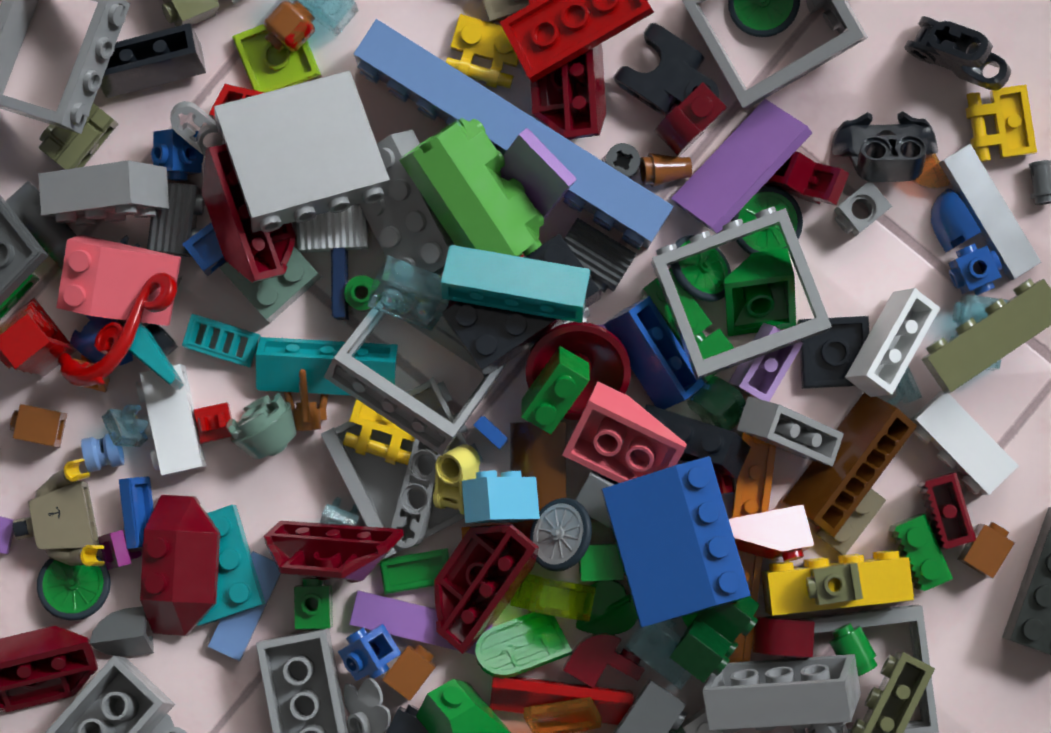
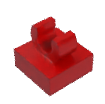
(212, 422)

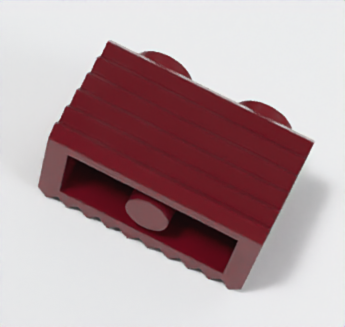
(947, 511)

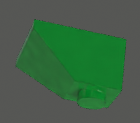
(760, 293)
(458, 709)

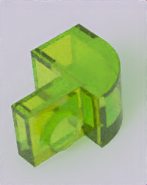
(555, 597)

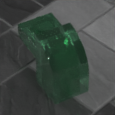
(718, 403)

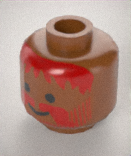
(289, 26)

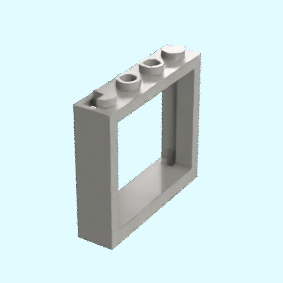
(87, 70)
(790, 73)
(734, 231)
(394, 402)
(915, 617)

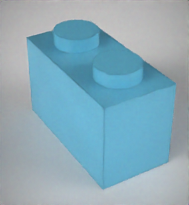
(500, 498)

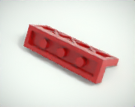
(517, 692)

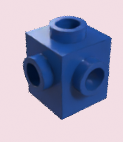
(176, 155)
(962, 270)
(369, 652)

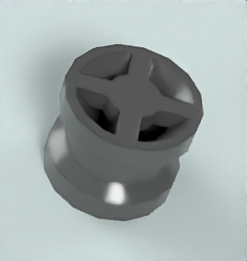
(627, 166)

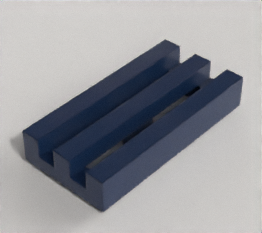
(339, 280)

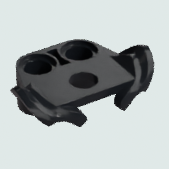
(889, 157)

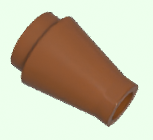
(662, 169)

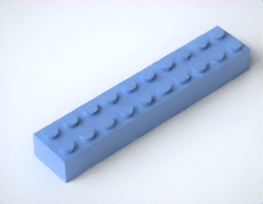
(452, 95)

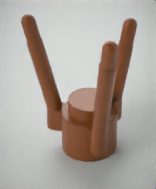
(307, 414)

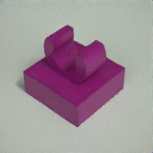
(115, 550)

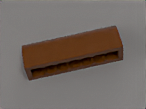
(870, 441)
(539, 456)

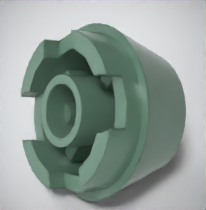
(264, 427)

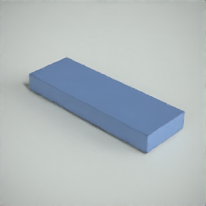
(237, 630)

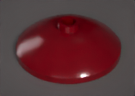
(592, 343)

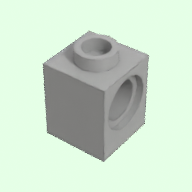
(872, 198)

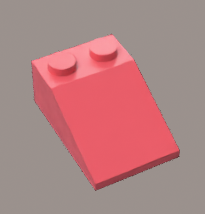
(107, 277)
(621, 438)

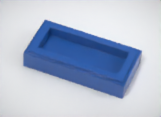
(491, 432)
(136, 508)

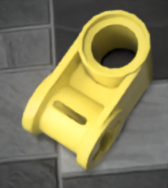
(452, 469)

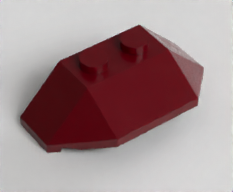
(573, 96)
(254, 254)
(329, 549)
(179, 565)
(480, 581)
(43, 667)

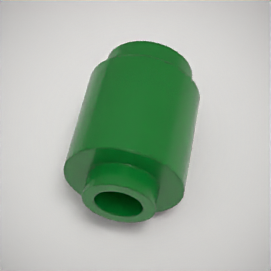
(351, 289)
(854, 641)

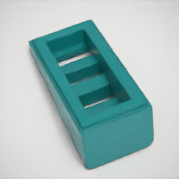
(192, 332)
(149, 352)

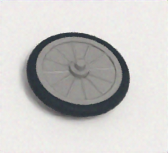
(561, 534)

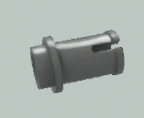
(1041, 181)

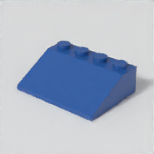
(675, 542)

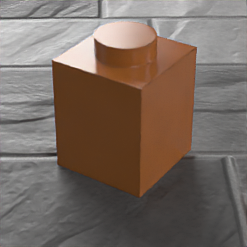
(38, 425)
(988, 550)
(410, 671)

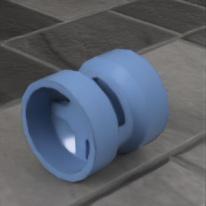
(101, 453)

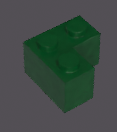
(712, 637)

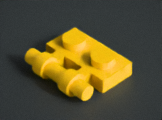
(486, 41)
(1012, 123)
(363, 444)

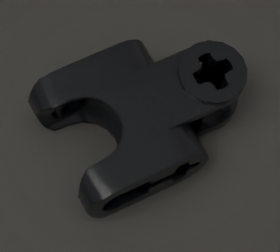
(958, 50)
(672, 79)

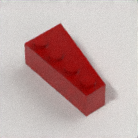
(32, 340)

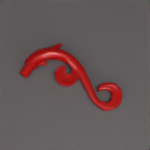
(115, 339)

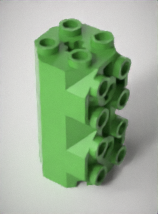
(466, 192)

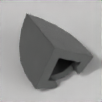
(123, 634)

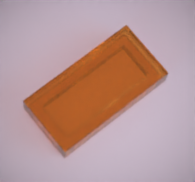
(563, 716)

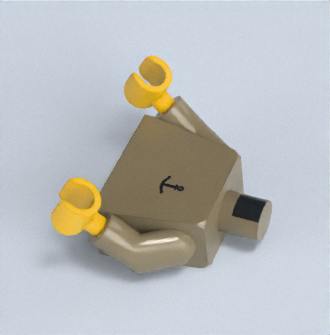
(63, 519)

